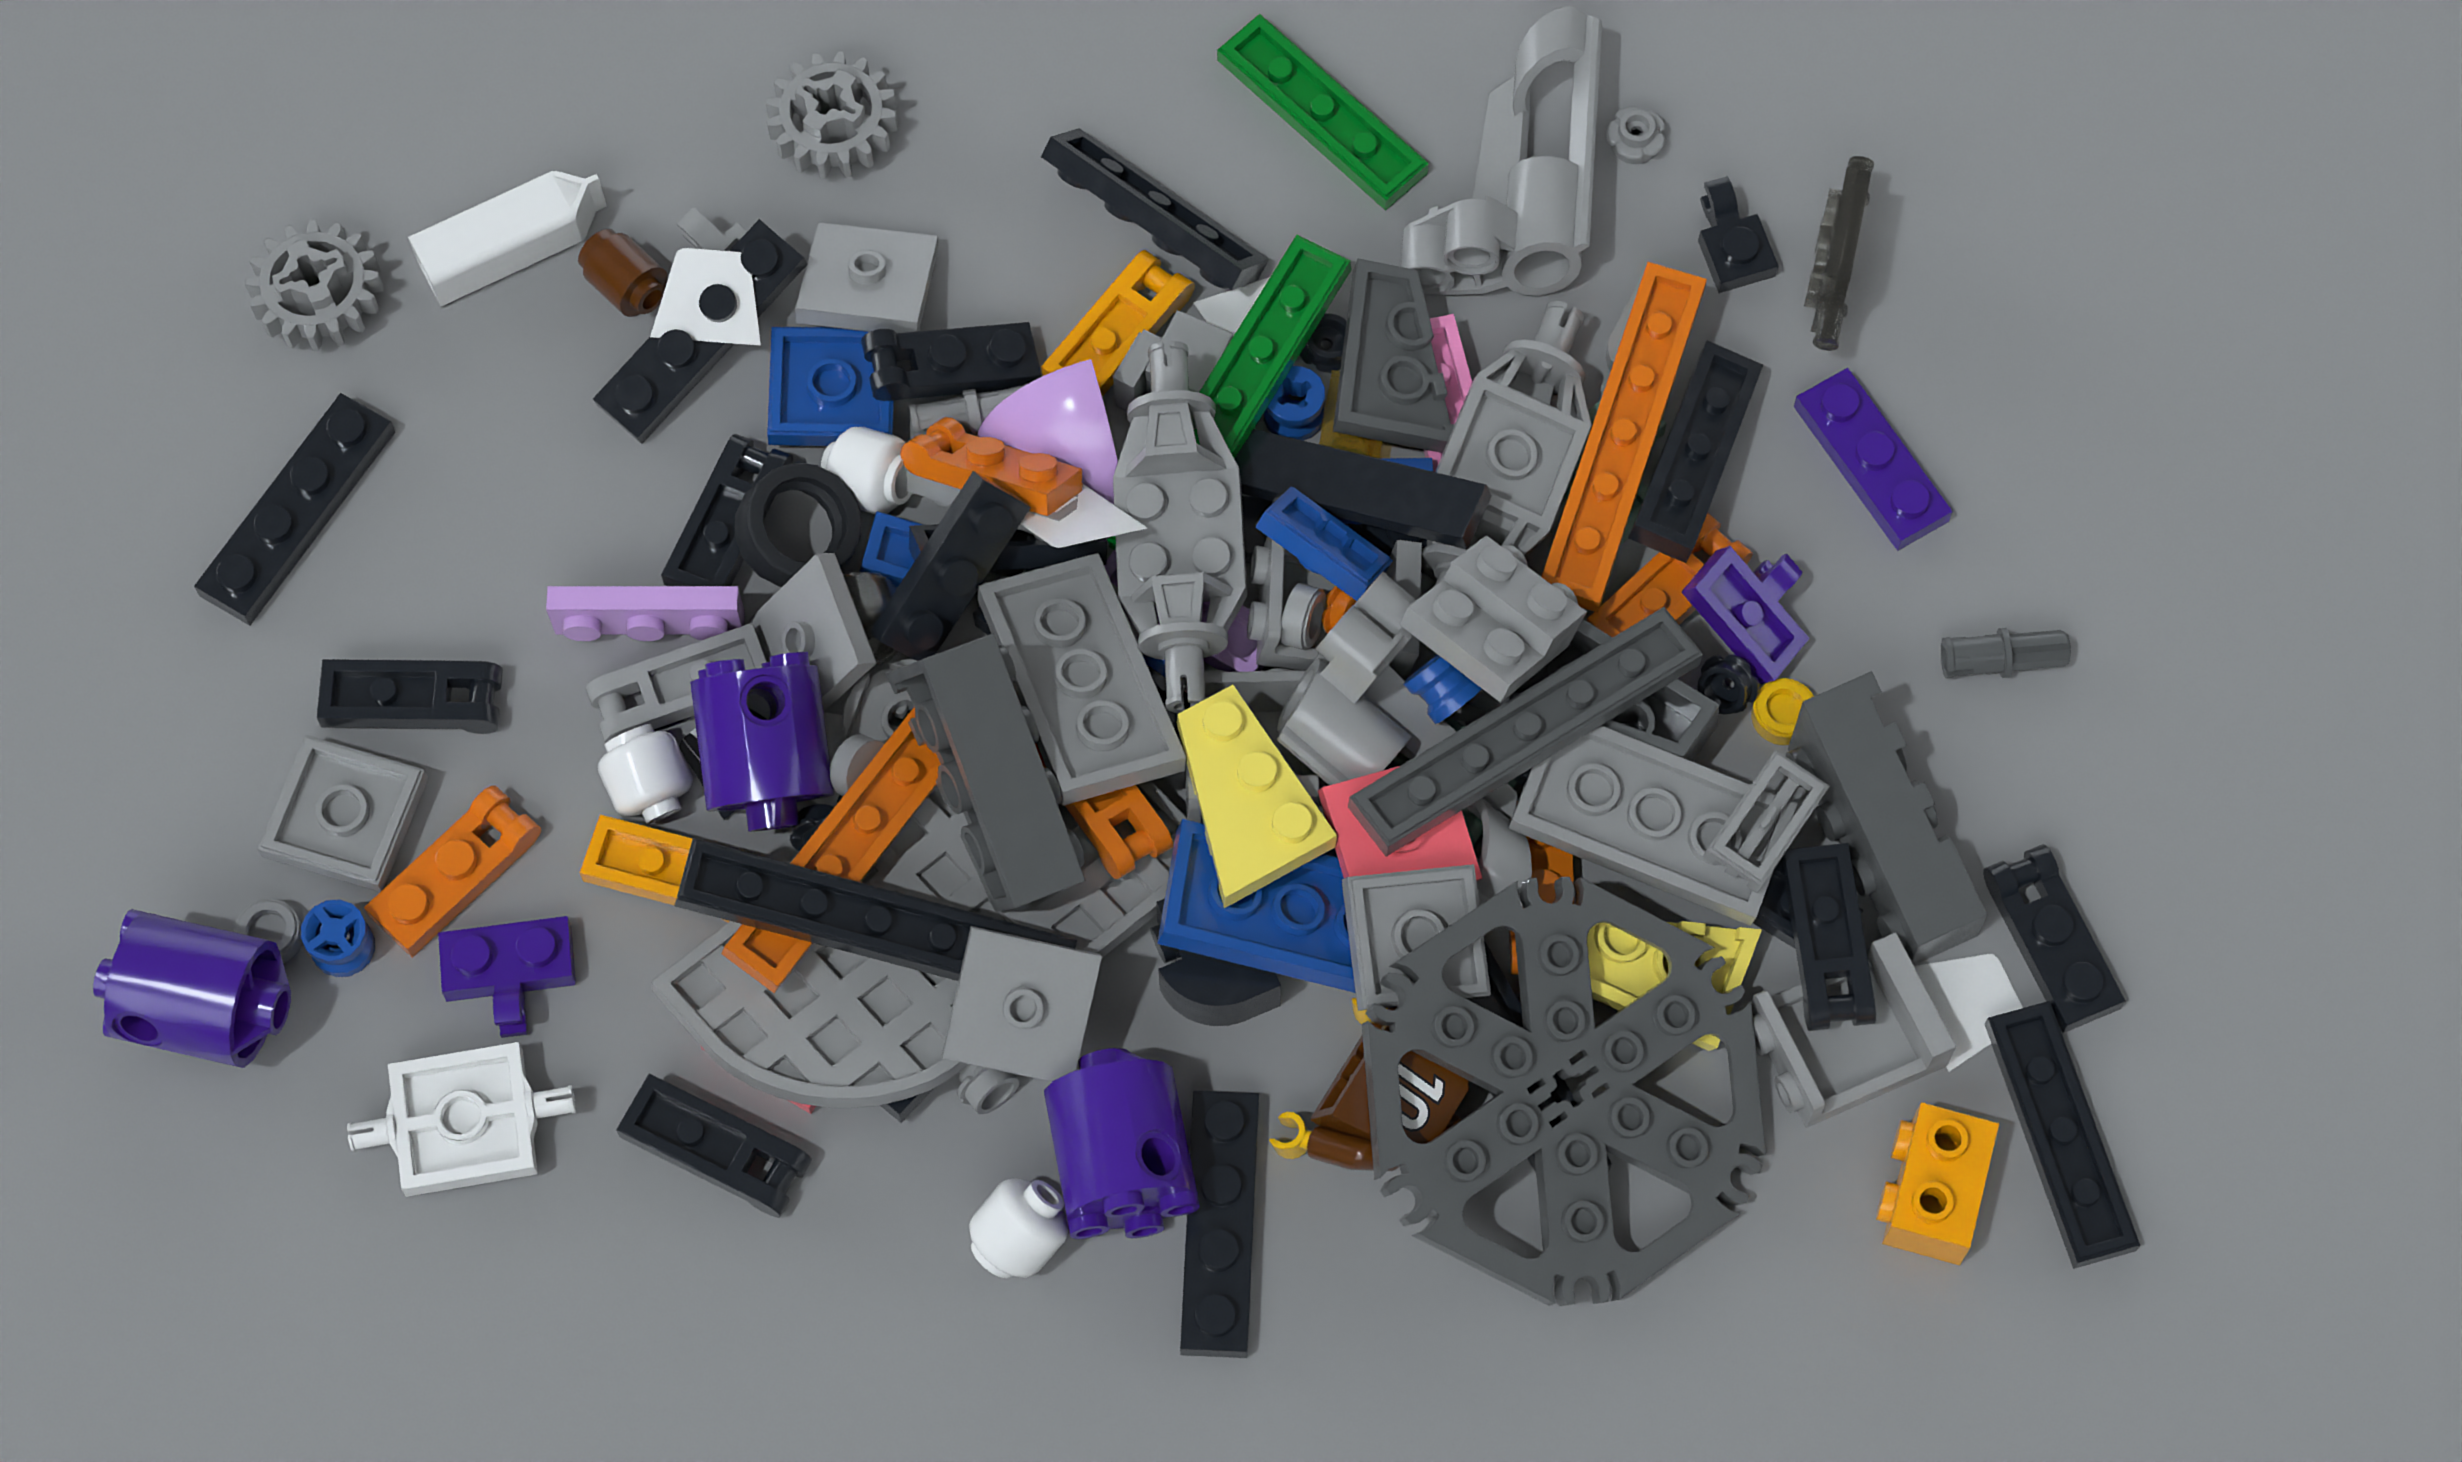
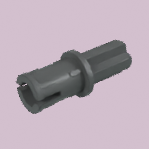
(2004, 652)

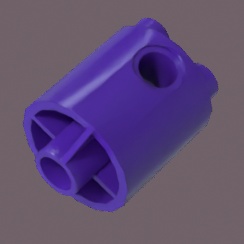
(758, 761)
(192, 989)
(1120, 1145)

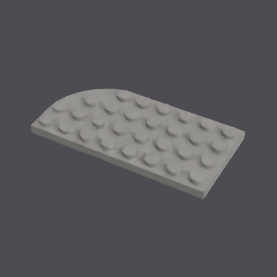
(873, 1030)

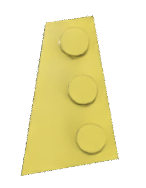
(1249, 798)
(1628, 967)

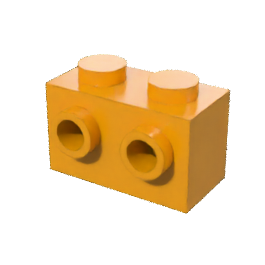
(1938, 1183)

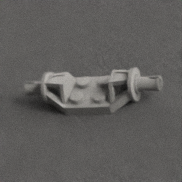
(1518, 439)
(1193, 523)

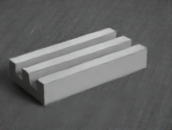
(1738, 862)

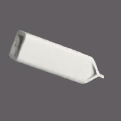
(506, 233)

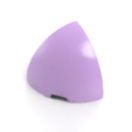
(1061, 418)

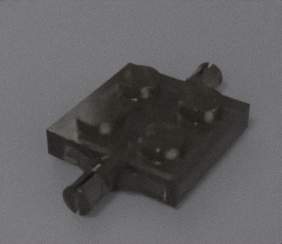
(1836, 253)

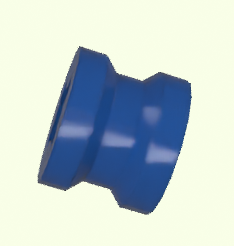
(1294, 417)
(1441, 688)
(329, 925)

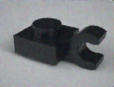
(1732, 246)

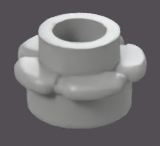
(1634, 148)
(986, 1087)

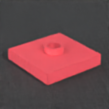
(1359, 855)

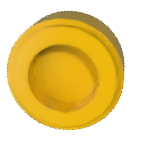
(1777, 709)

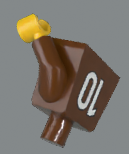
(1343, 1131)

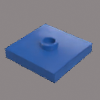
(821, 387)

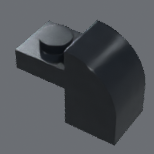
(1211, 988)

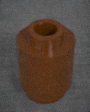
(623, 272)

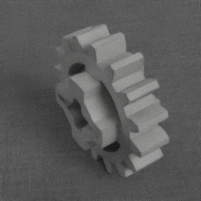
(831, 114)
(285, 280)

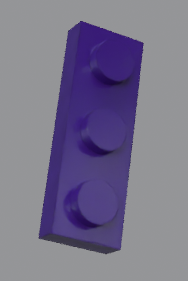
(1872, 459)

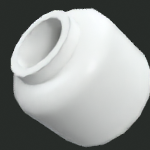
(869, 467)
(645, 773)
(1018, 1228)

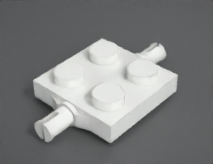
(462, 1119)

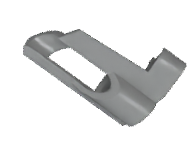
(1525, 213)
(1357, 715)

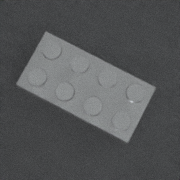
(1082, 678)
(1646, 818)

